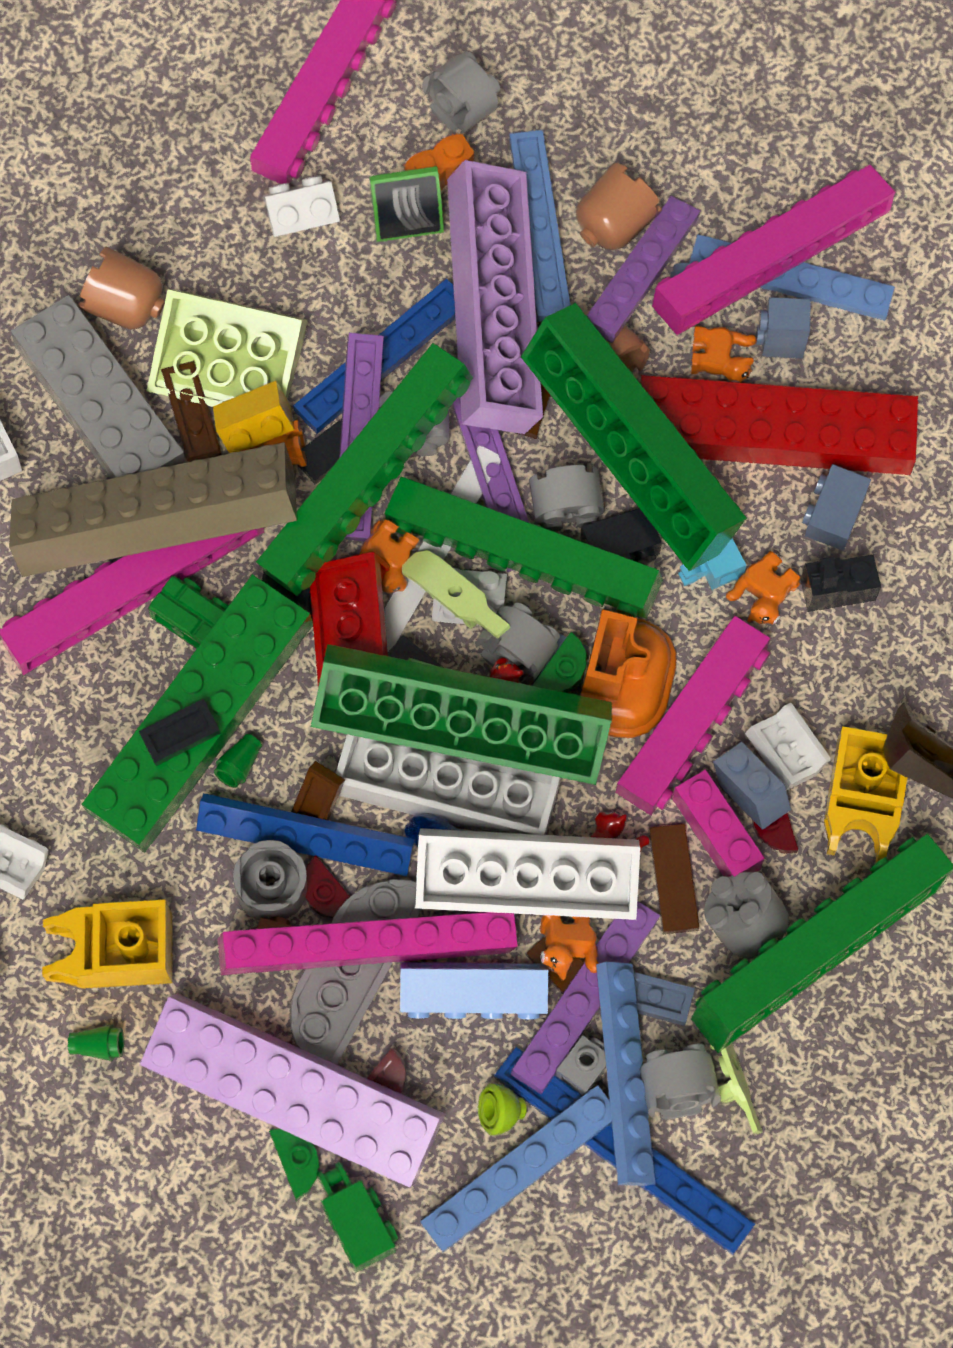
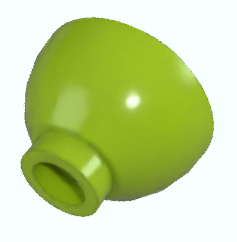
(499, 1109)

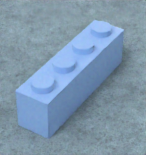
(474, 989)

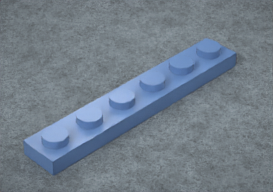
(549, 274)
(819, 284)
(623, 1067)
(519, 1169)

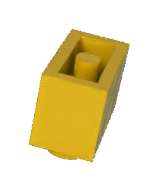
(253, 417)

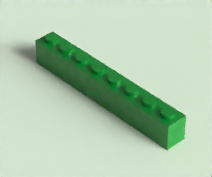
(365, 469)
(524, 548)

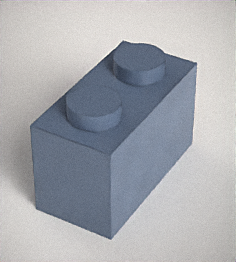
(784, 327)
(836, 507)
(752, 785)

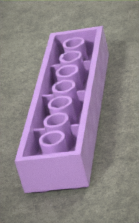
(494, 295)
(292, 1089)

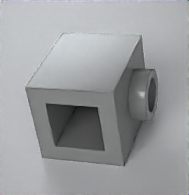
(583, 1065)

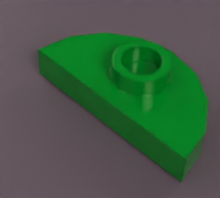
(565, 667)
(298, 1161)

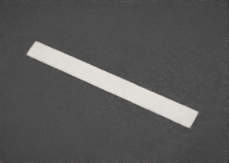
(403, 604)

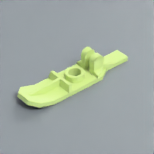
(442, 581)
(737, 1087)

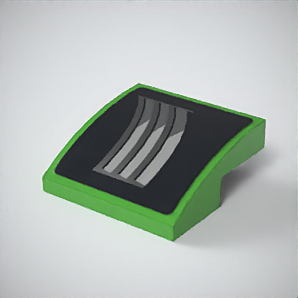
(406, 204)

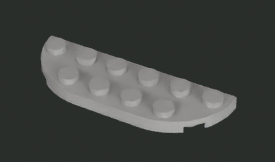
(334, 999)

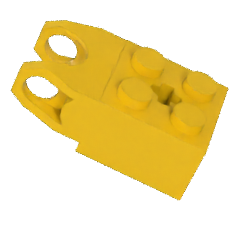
(862, 800)
(104, 945)

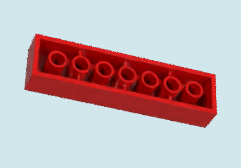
(790, 424)

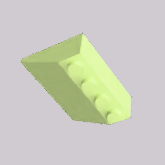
(231, 347)

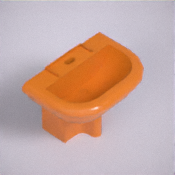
(634, 674)

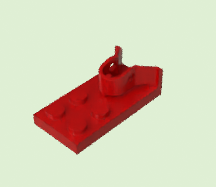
(349, 606)

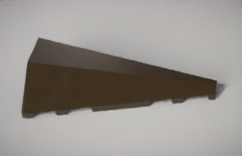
(919, 752)

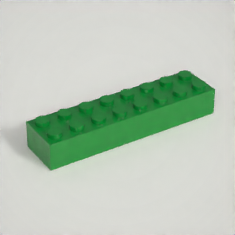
(633, 436)
(227, 672)
(462, 714)
(822, 942)

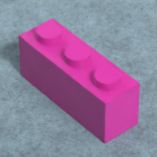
(717, 826)

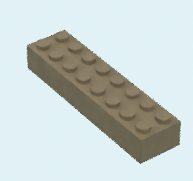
(153, 509)

